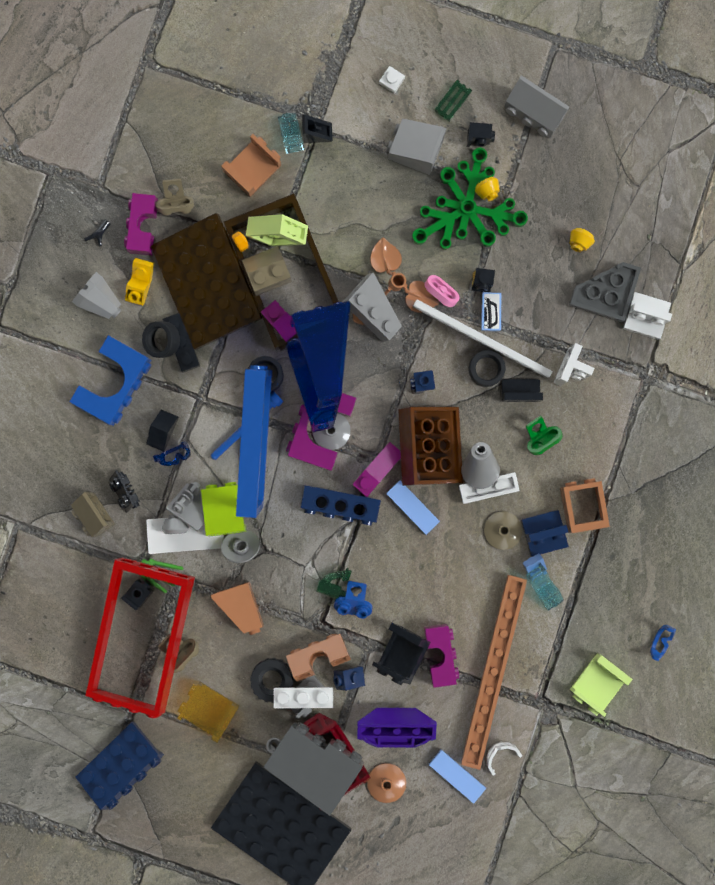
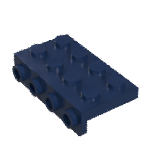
(119, 767)

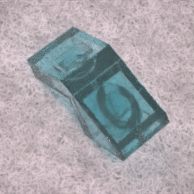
(290, 132)
(544, 587)

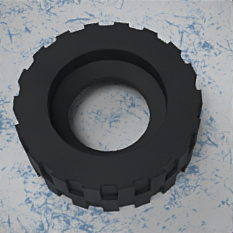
(265, 666)

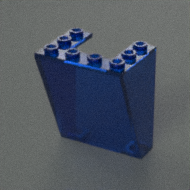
(320, 360)

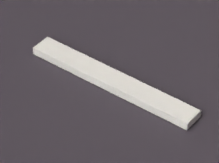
(479, 337)

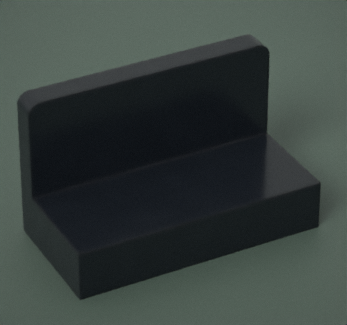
(521, 390)

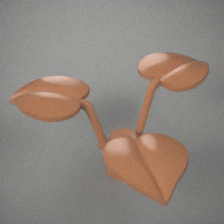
(388, 258)

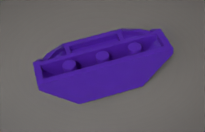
(396, 728)

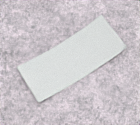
(189, 541)

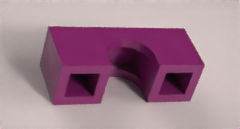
(141, 208)
(443, 673)

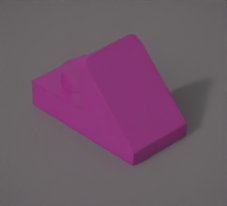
(279, 320)

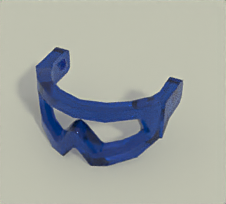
(161, 457)

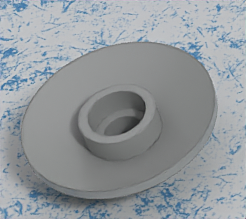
(338, 438)
(234, 542)

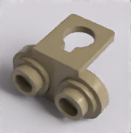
(174, 203)
(187, 650)

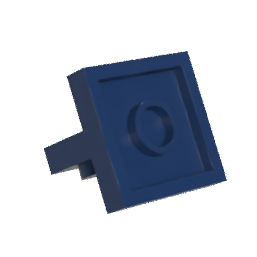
(545, 533)

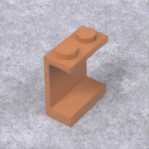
(253, 166)

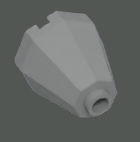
(98, 298)

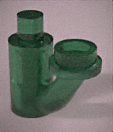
(332, 590)

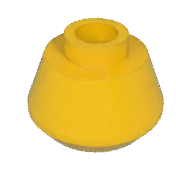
(488, 189)
(581, 239)

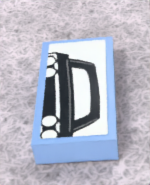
(491, 312)

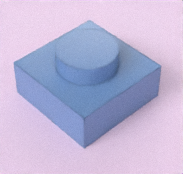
(534, 562)

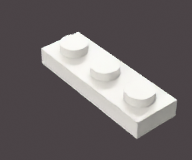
(503, 485)
(303, 697)

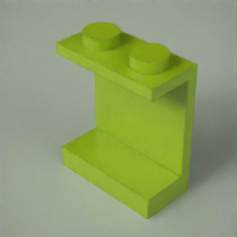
(220, 510)

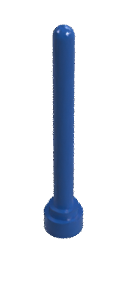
(275, 401)

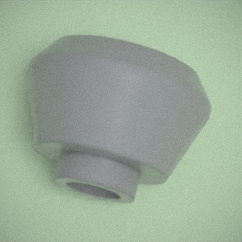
(174, 525)

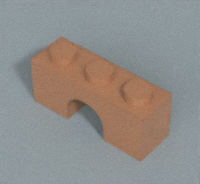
(302, 659)

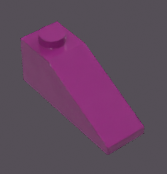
(377, 469)

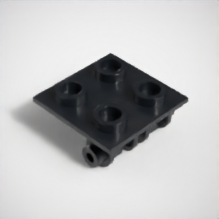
(117, 484)

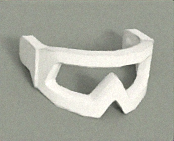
(499, 746)

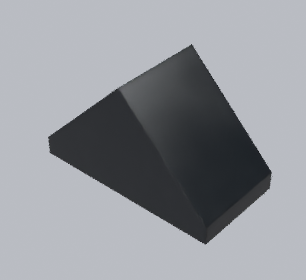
(316, 130)
(161, 430)

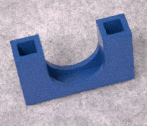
(110, 408)

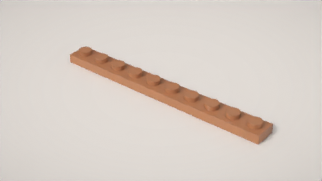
(493, 672)

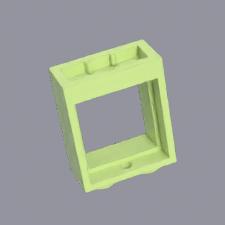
(277, 230)

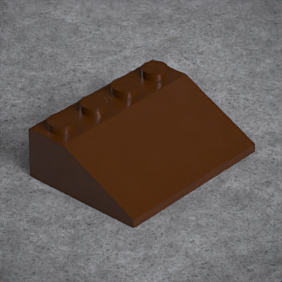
(430, 445)

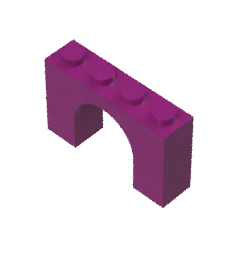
(304, 449)

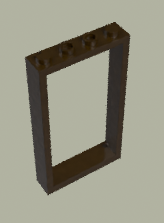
(271, 209)

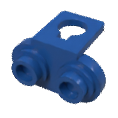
(354, 604)

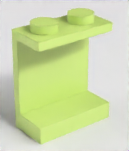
(599, 684)

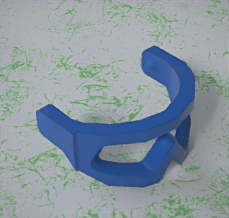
(654, 653)

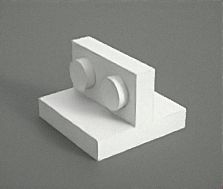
(647, 316)
(572, 368)

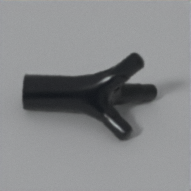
(98, 233)

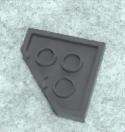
(608, 292)

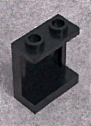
(402, 655)

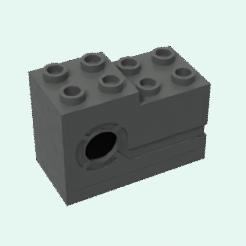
(314, 768)

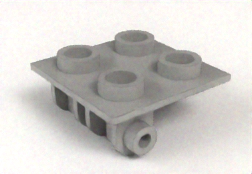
(188, 506)

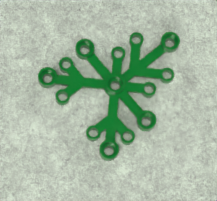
(447, 219)

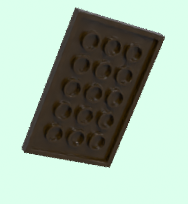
(206, 281)

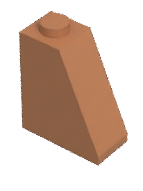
(240, 607)

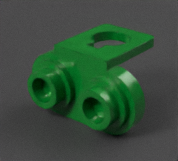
(544, 438)

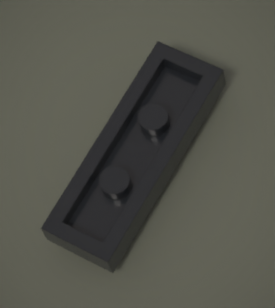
(185, 354)

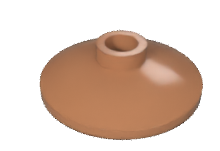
(386, 773)

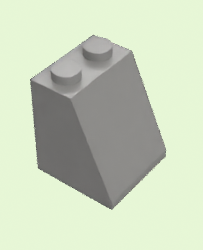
(416, 145)

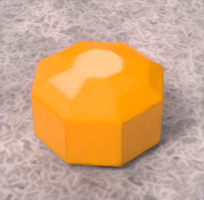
(240, 241)

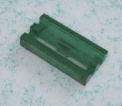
(462, 88)

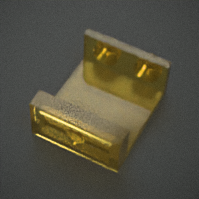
(208, 710)

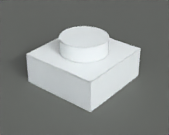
(392, 79)

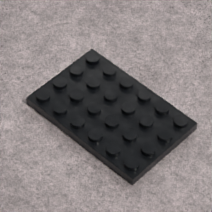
(280, 828)

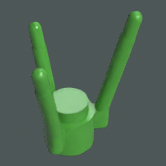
(153, 562)

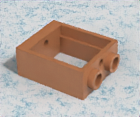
(586, 526)

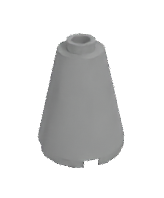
(480, 467)

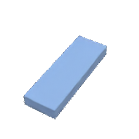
(413, 507)
(457, 776)

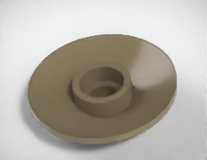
(493, 533)

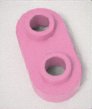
(441, 291)

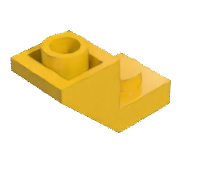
(139, 284)

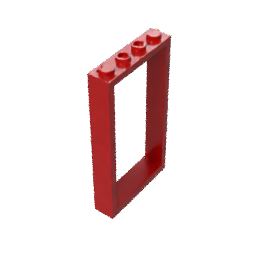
(115, 700)

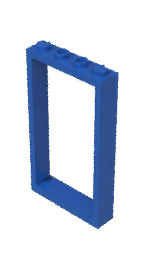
(254, 441)

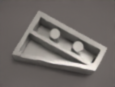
(373, 308)

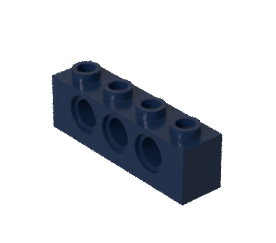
(311, 494)

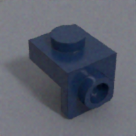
(422, 381)
(349, 678)

